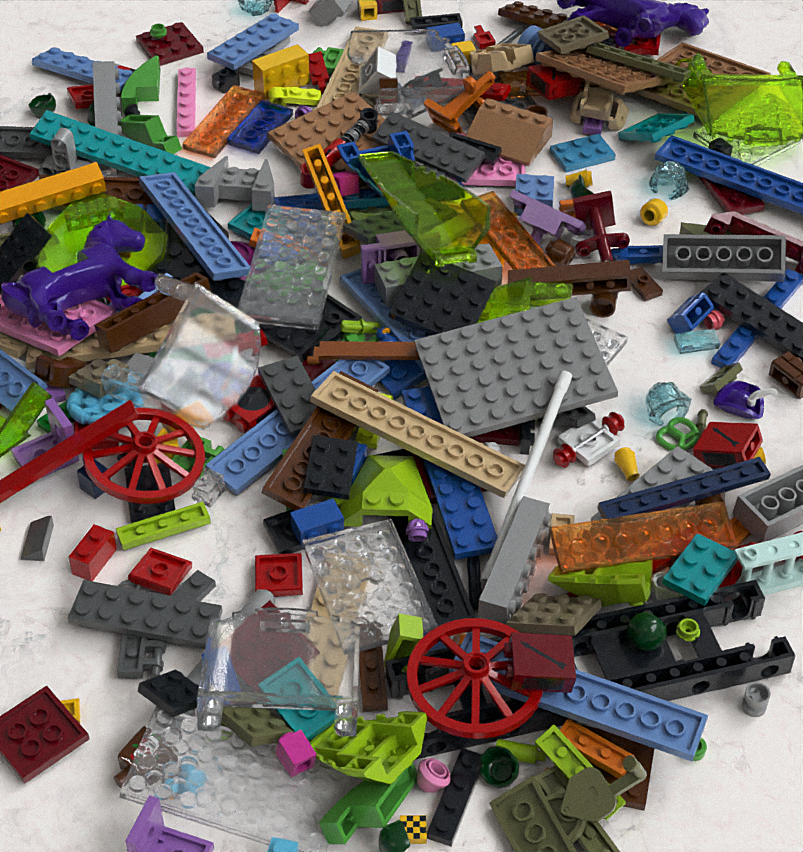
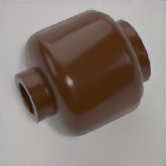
(560, 252)

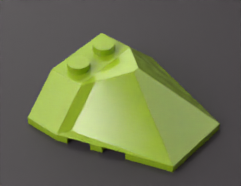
(387, 489)
(612, 584)
(378, 750)

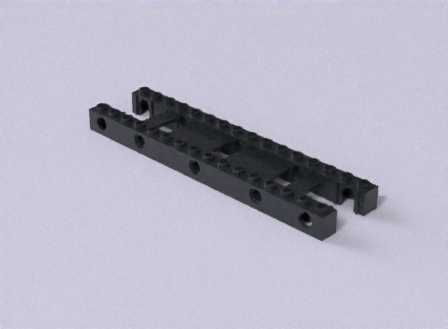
(624, 664)

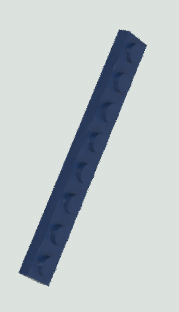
(686, 489)

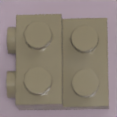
(89, 376)

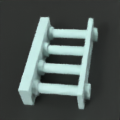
(766, 553)

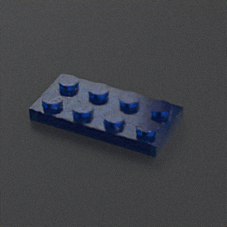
(254, 129)

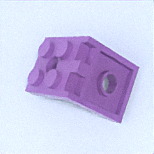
(60, 430)
(152, 836)

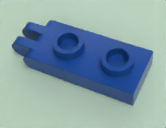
(639, 254)

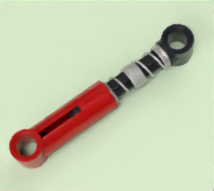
(365, 125)

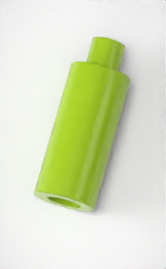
(523, 752)

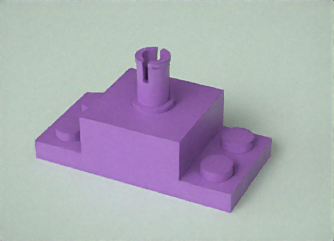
(545, 218)
(388, 248)

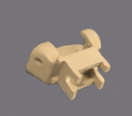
(599, 104)

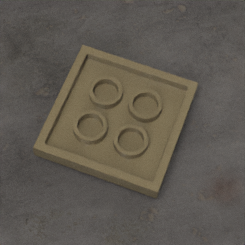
(573, 35)
(555, 614)

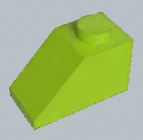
(403, 637)

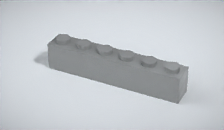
(106, 97)

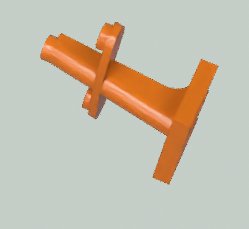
(447, 116)

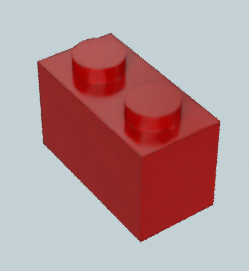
(92, 553)

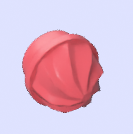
(714, 320)

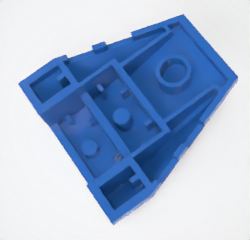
(398, 142)

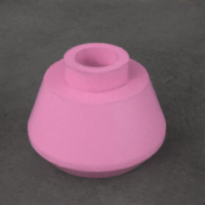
(432, 775)

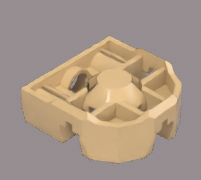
(500, 57)

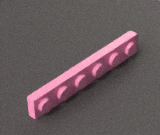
(186, 102)

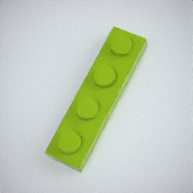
(163, 525)
(567, 758)

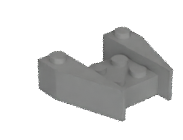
(236, 184)

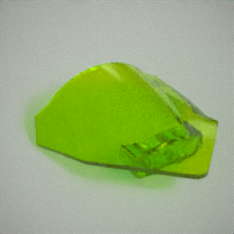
(82, 215)

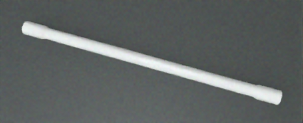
(559, 390)

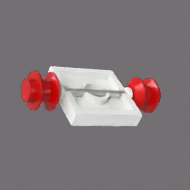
(589, 441)

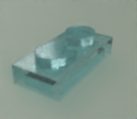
(697, 341)

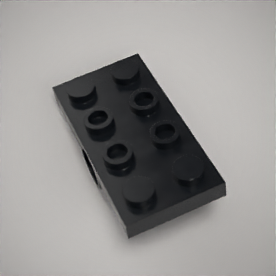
(21, 248)

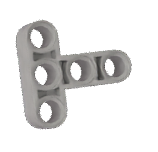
(63, 154)

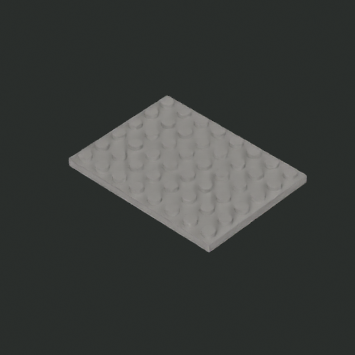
(509, 366)

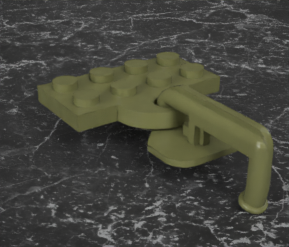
(538, 821)

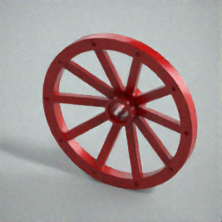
(145, 449)
(470, 677)

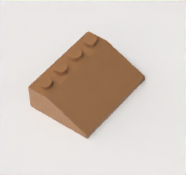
(515, 130)

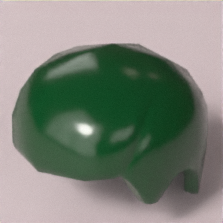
(42, 103)
(646, 631)
(499, 767)
(393, 838)

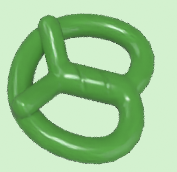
(694, 434)

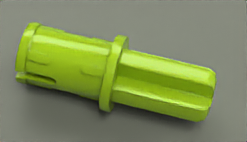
(359, 326)

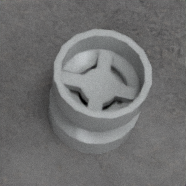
(756, 699)

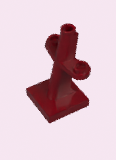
(597, 213)

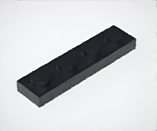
(455, 798)

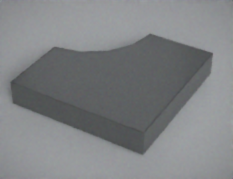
(575, 417)

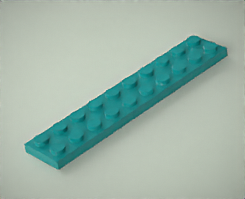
(117, 150)

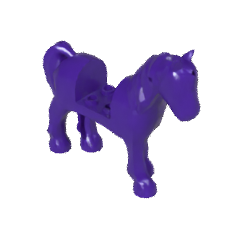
(640, 17)
(96, 275)

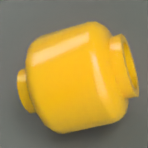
(654, 212)

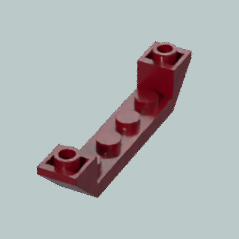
(742, 225)

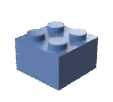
(536, 187)

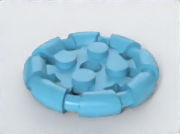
(88, 408)

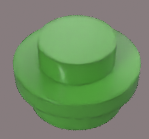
(158, 31)

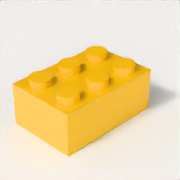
(281, 69)

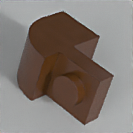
(57, 371)

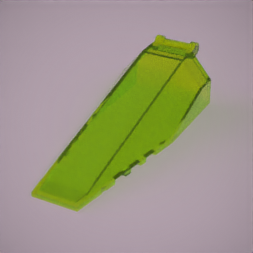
(433, 209)

